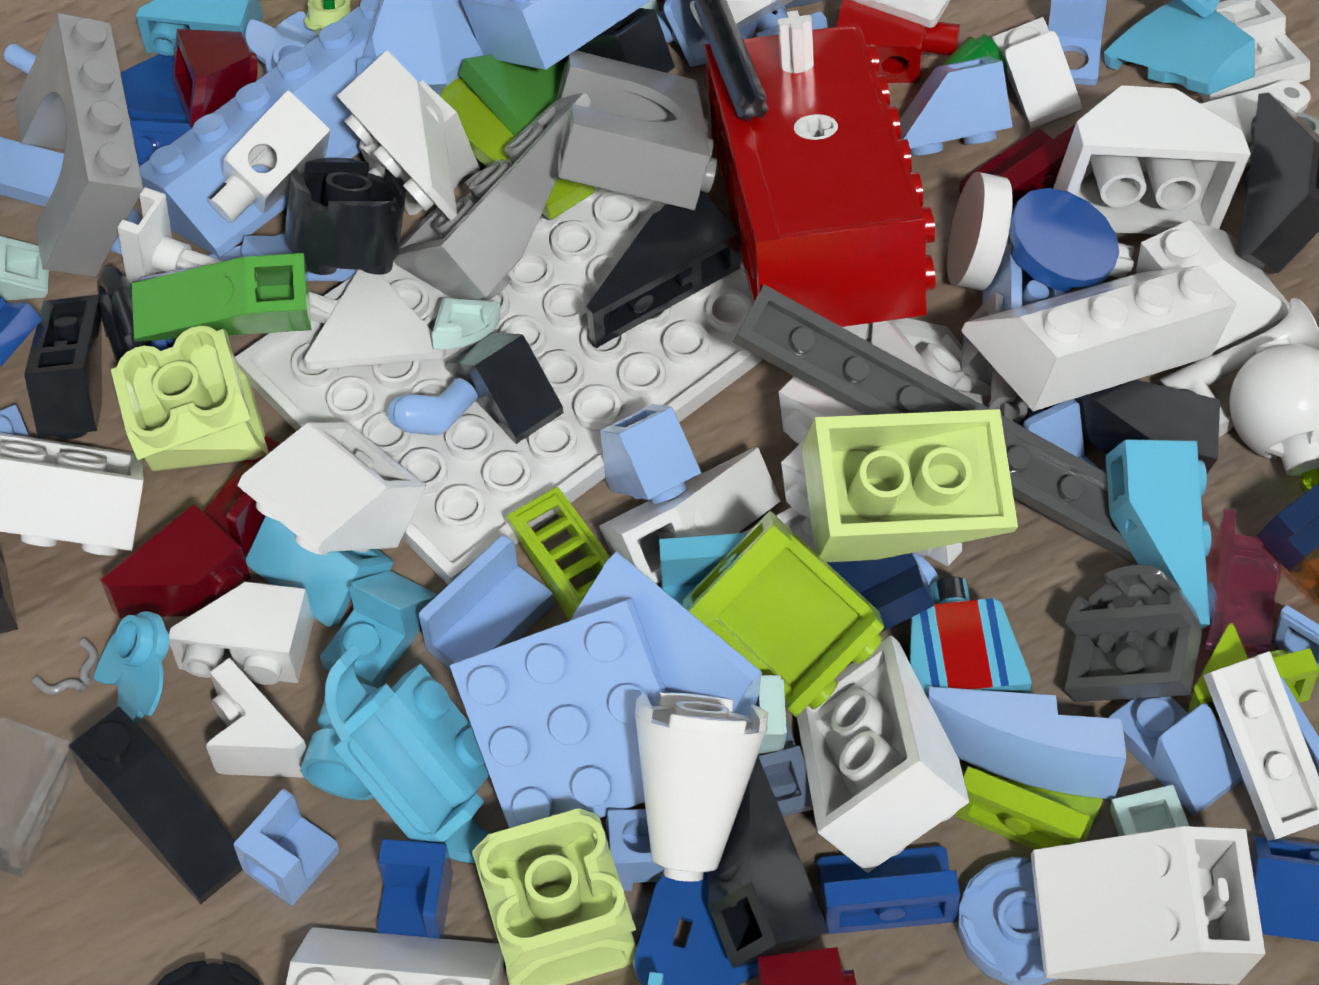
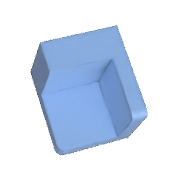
(284, 849)

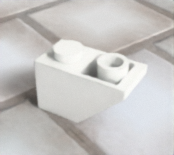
(255, 626)

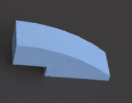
(1030, 742)

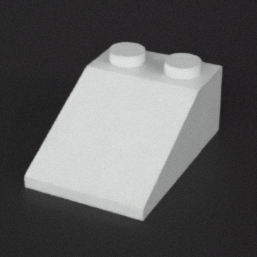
(879, 760)

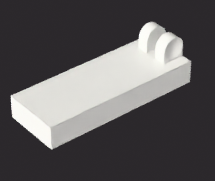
(1267, 744)

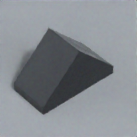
(508, 383)

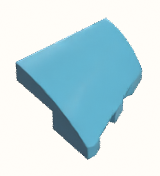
(1187, 49)

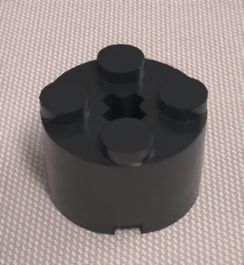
(344, 216)

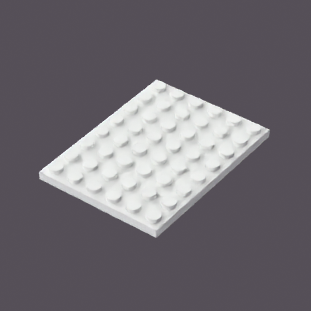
(475, 467)

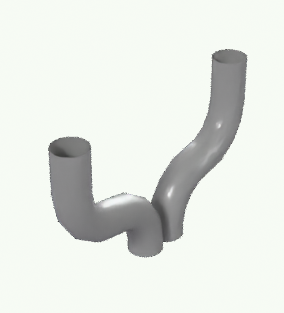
(72, 683)

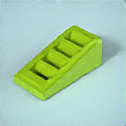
(544, 561)

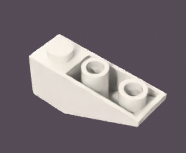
(408, 125)
(713, 504)

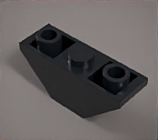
(1280, 187)

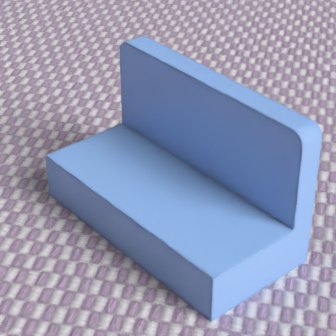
(484, 606)

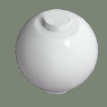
(1278, 404)

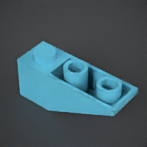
(1158, 511)

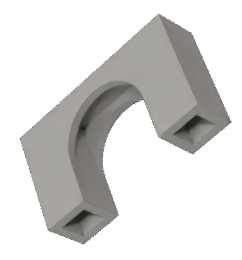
(79, 106)
(639, 132)

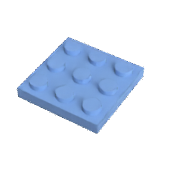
(562, 714)

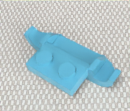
(411, 754)

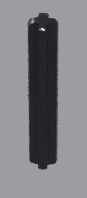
(732, 58)

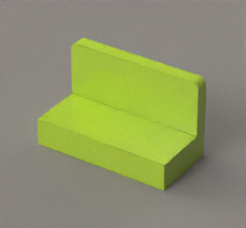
(1026, 812)

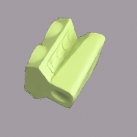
(189, 403)
(556, 900)

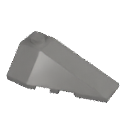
(496, 219)

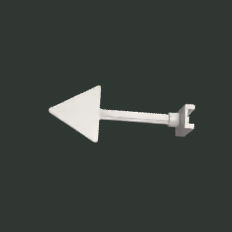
(359, 329)

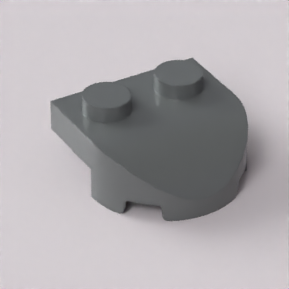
(1133, 638)

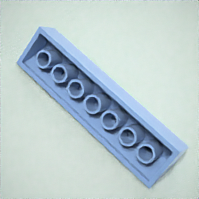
(315, 74)

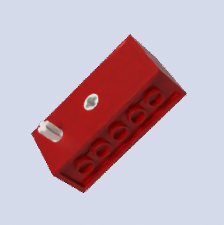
(824, 178)

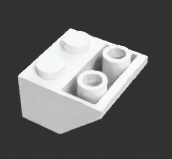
(334, 490)

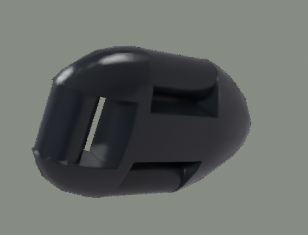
(117, 311)

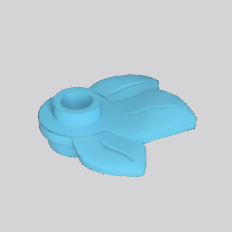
(135, 663)

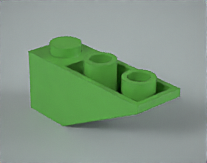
(230, 295)

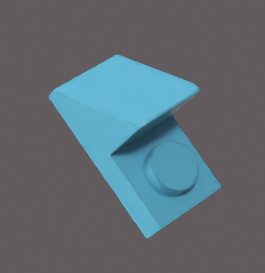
(380, 625)

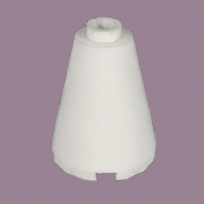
(694, 776)

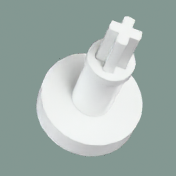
(982, 231)

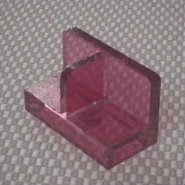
(1245, 588)

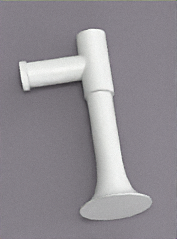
(1297, 326)

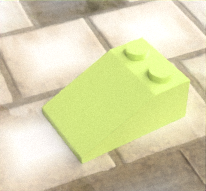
(906, 482)

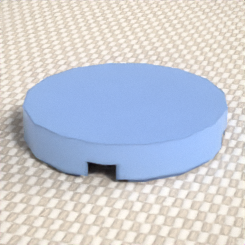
(1001, 923)

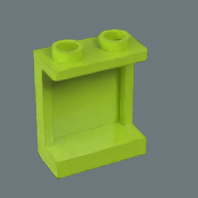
(787, 612)

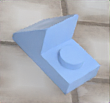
(1180, 749)

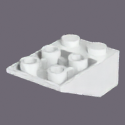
(1149, 907)

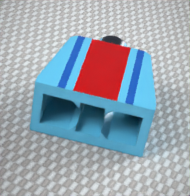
(965, 643)

